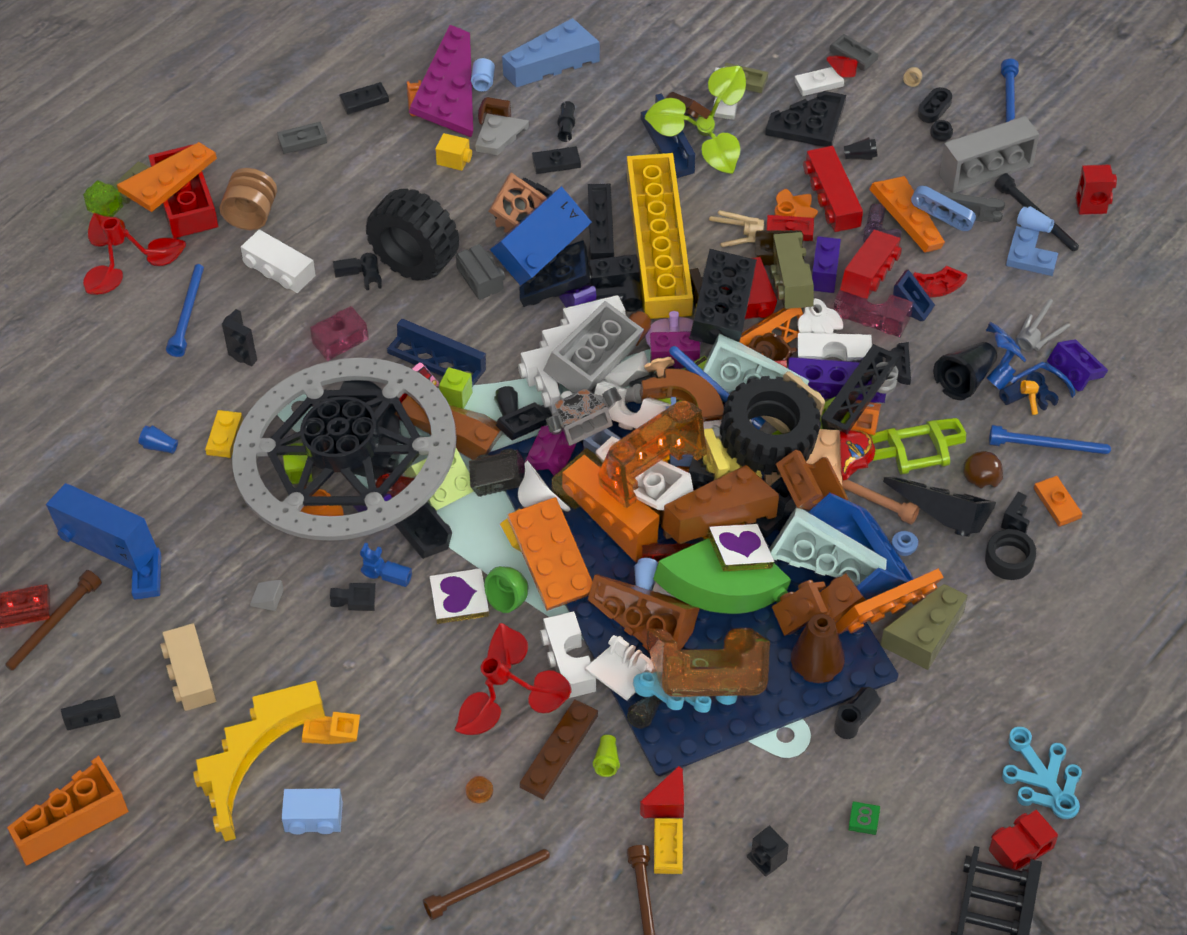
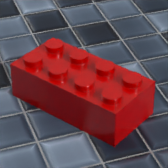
(191, 207)

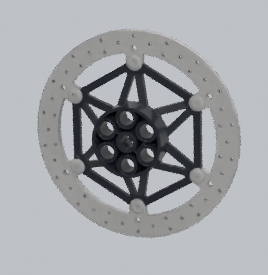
(341, 437)

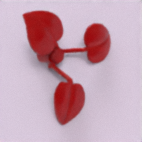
(112, 231)
(506, 649)

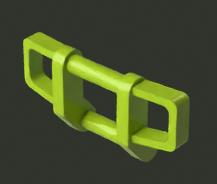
(933, 429)

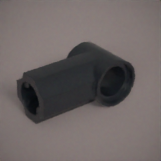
(628, 292)
(856, 712)

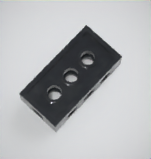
(721, 271)

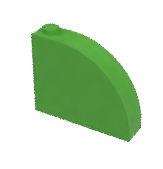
(700, 581)

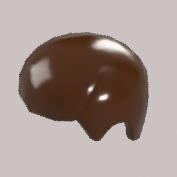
(983, 469)

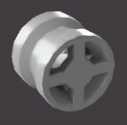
(889, 384)

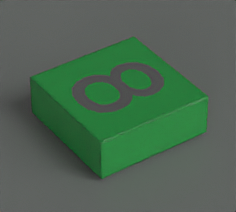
(864, 818)

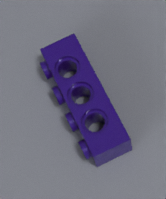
(828, 376)

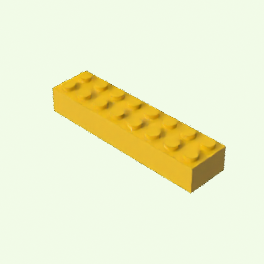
(659, 235)

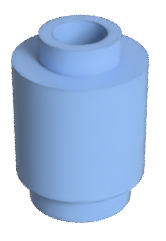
(482, 74)

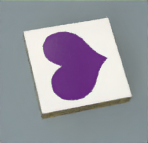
(740, 547)
(459, 596)

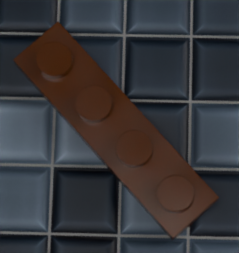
(558, 749)

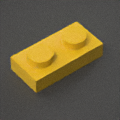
(224, 433)

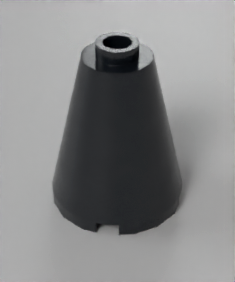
(964, 369)

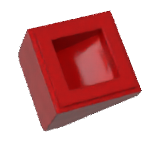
(843, 65)

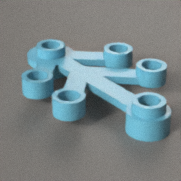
(647, 685)
(1043, 777)

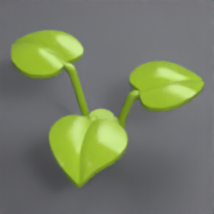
(721, 151)

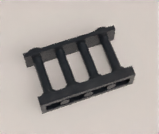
(1022, 902)

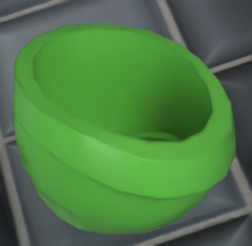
(506, 588)

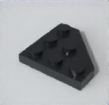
(810, 120)
(565, 273)

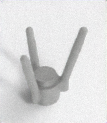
(1030, 337)

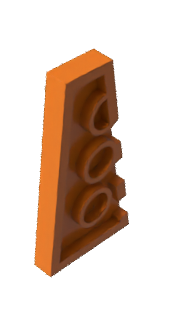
(165, 178)
(896, 197)

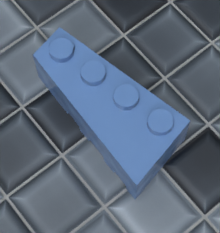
(550, 54)

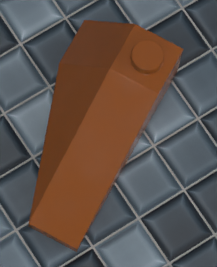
(474, 431)
(643, 609)

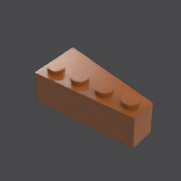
(723, 502)

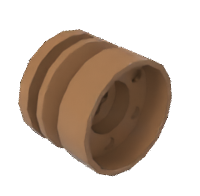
(248, 199)

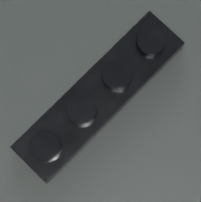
(602, 224)

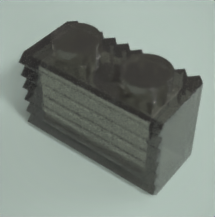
(496, 472)

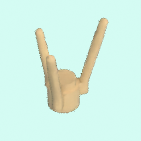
(749, 224)

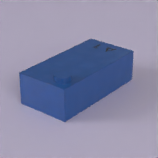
(540, 236)
(101, 527)

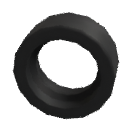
(1008, 570)

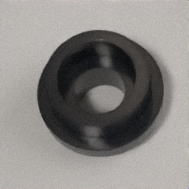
(941, 130)

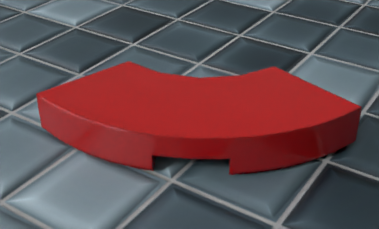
(941, 282)

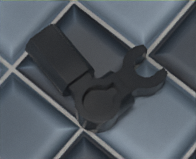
(366, 264)

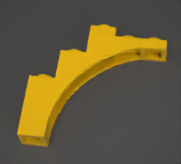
(271, 717)

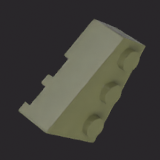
(790, 273)
(926, 626)

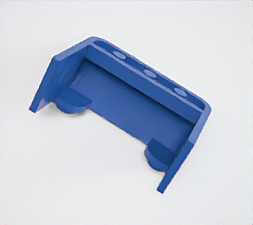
(863, 528)

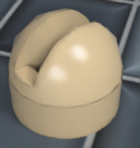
(910, 78)

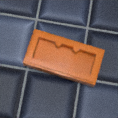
(1058, 501)

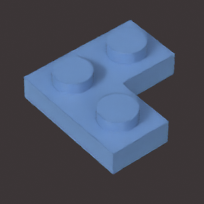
(1027, 257)

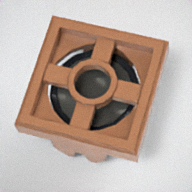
(515, 204)

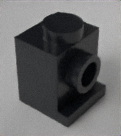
(768, 851)

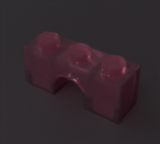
(887, 317)

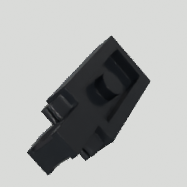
(524, 420)

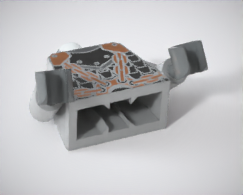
(582, 414)

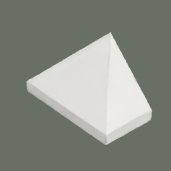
(628, 371)

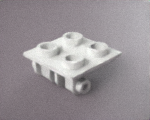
(619, 666)

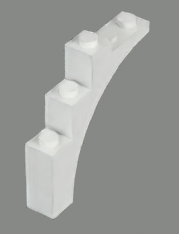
(535, 360)

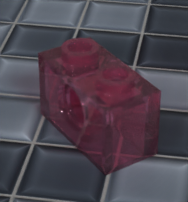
(339, 333)

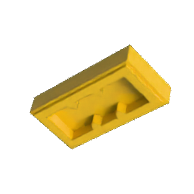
(668, 846)

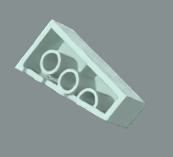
(819, 547)

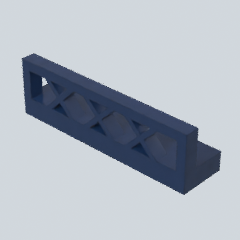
(678, 145)
(439, 347)

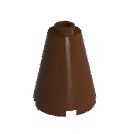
(818, 650)

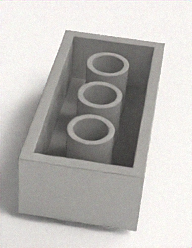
(988, 154)
(593, 349)

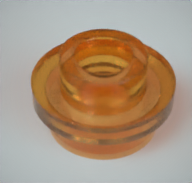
(476, 783)

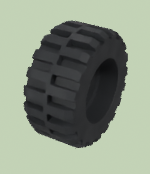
(412, 234)
(772, 399)

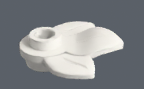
(821, 322)

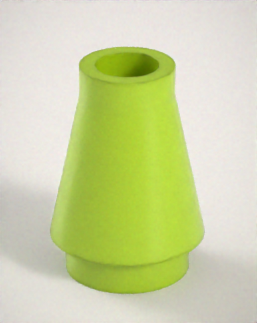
(606, 759)

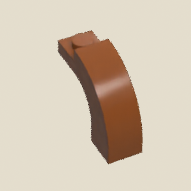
(685, 387)

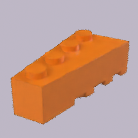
(626, 526)
(69, 813)

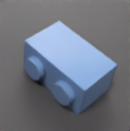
(312, 810)

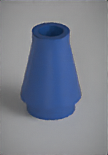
(155, 439)

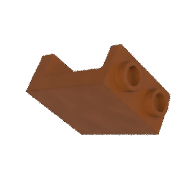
(807, 481)

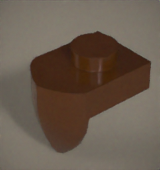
(494, 107)

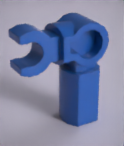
(374, 566)

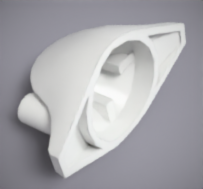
(534, 490)

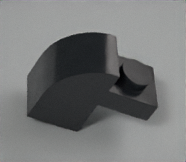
(785, 508)

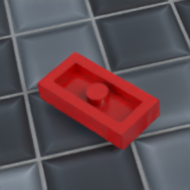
(805, 224)

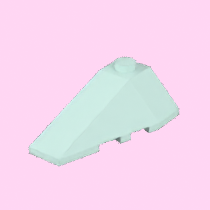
(735, 363)

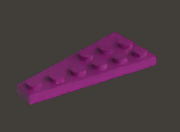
(447, 86)

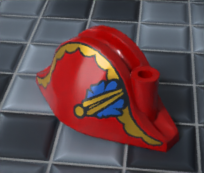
(856, 451)

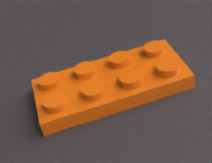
(551, 553)
(892, 600)

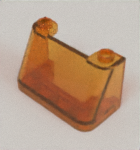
(673, 432)
(730, 671)

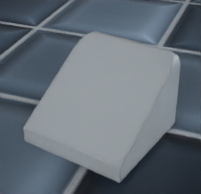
(267, 595)

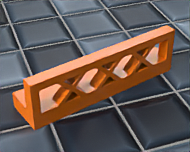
(772, 322)

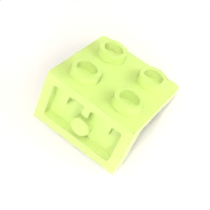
(454, 485)

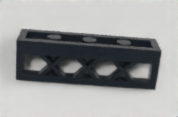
(855, 386)

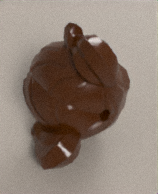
(772, 346)

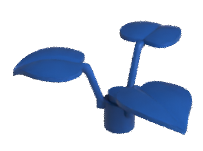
(1004, 372)

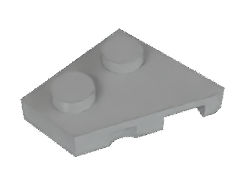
(498, 133)

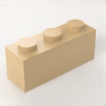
(187, 667)

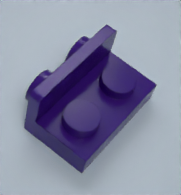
(1076, 363)

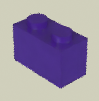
(826, 264)

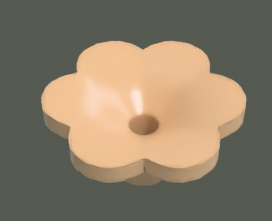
(659, 365)

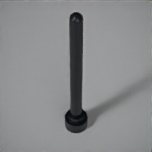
(1006, 185)

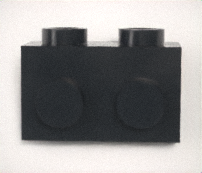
(239, 339)
(426, 531)

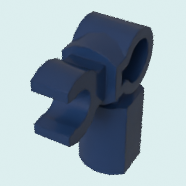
(1012, 392)

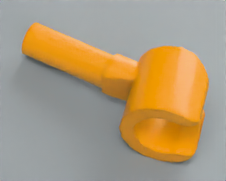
(1030, 388)

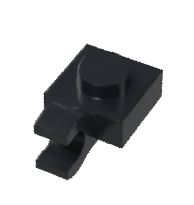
(358, 596)

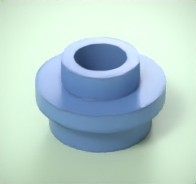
(902, 548)

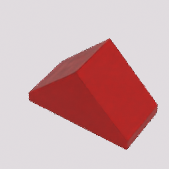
(666, 798)

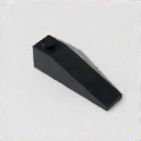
(961, 512)

